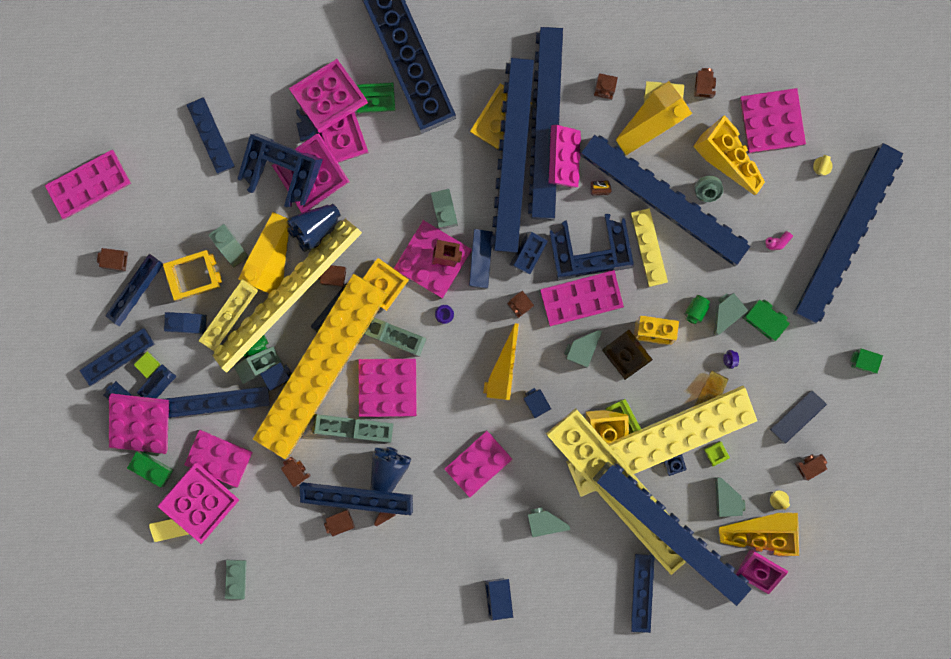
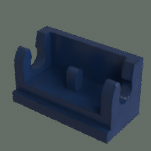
(528, 252)
(498, 599)

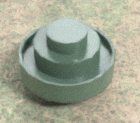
(708, 189)

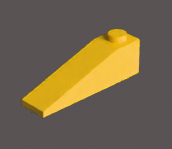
(655, 116)
(724, 151)
(267, 260)
(500, 380)
(608, 424)
(771, 532)

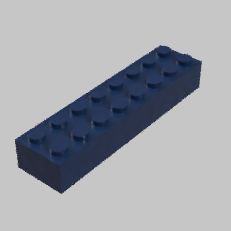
(411, 63)

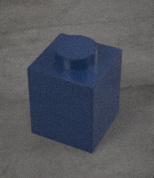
(276, 376)
(536, 402)

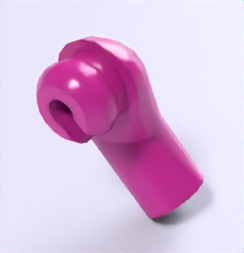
(778, 243)

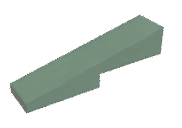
(396, 336)
(352, 428)

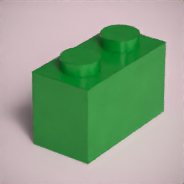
(766, 320)
(150, 469)

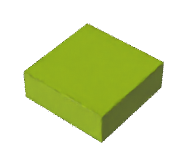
(147, 364)
(716, 453)

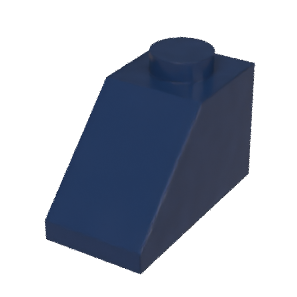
(185, 323)

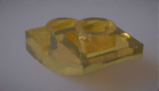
(712, 388)

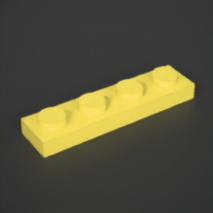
(649, 247)
(228, 315)

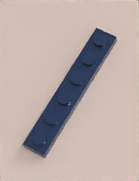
(218, 401)
(356, 498)

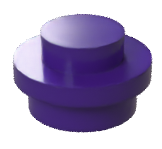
(444, 314)
(731, 359)

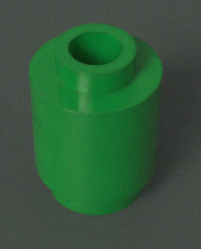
(697, 309)
(258, 347)

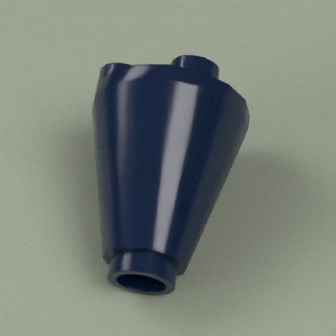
(312, 225)
(387, 469)

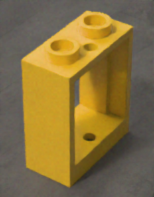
(173, 281)
(663, 330)

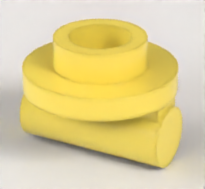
(822, 165)
(779, 500)

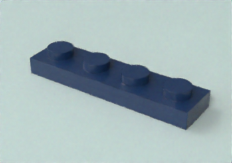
(210, 135)
(134, 290)
(117, 357)
(642, 593)

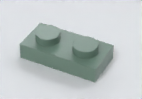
(235, 579)

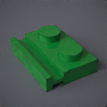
(379, 97)

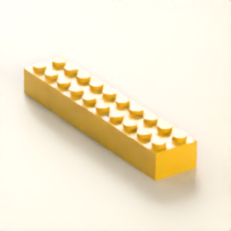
(320, 366)

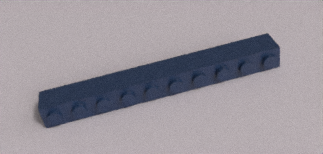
(546, 114)
(513, 155)
(664, 200)
(848, 233)
(672, 533)

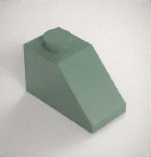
(444, 209)
(228, 245)
(728, 312)
(583, 349)
(257, 364)
(728, 500)
(545, 523)

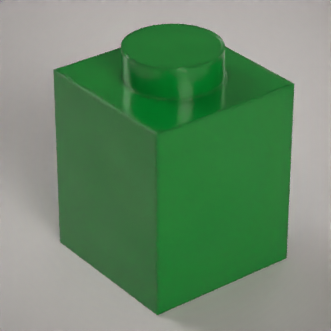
(866, 361)

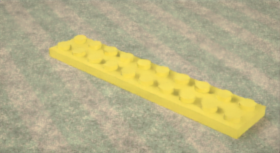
(286, 294)
(678, 434)
(589, 454)

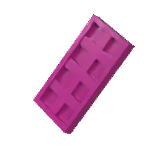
(88, 184)
(582, 298)

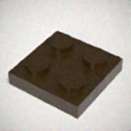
(627, 354)

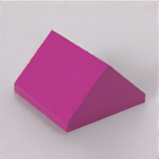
(761, 572)

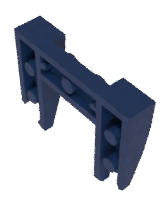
(263, 149)
(570, 266)

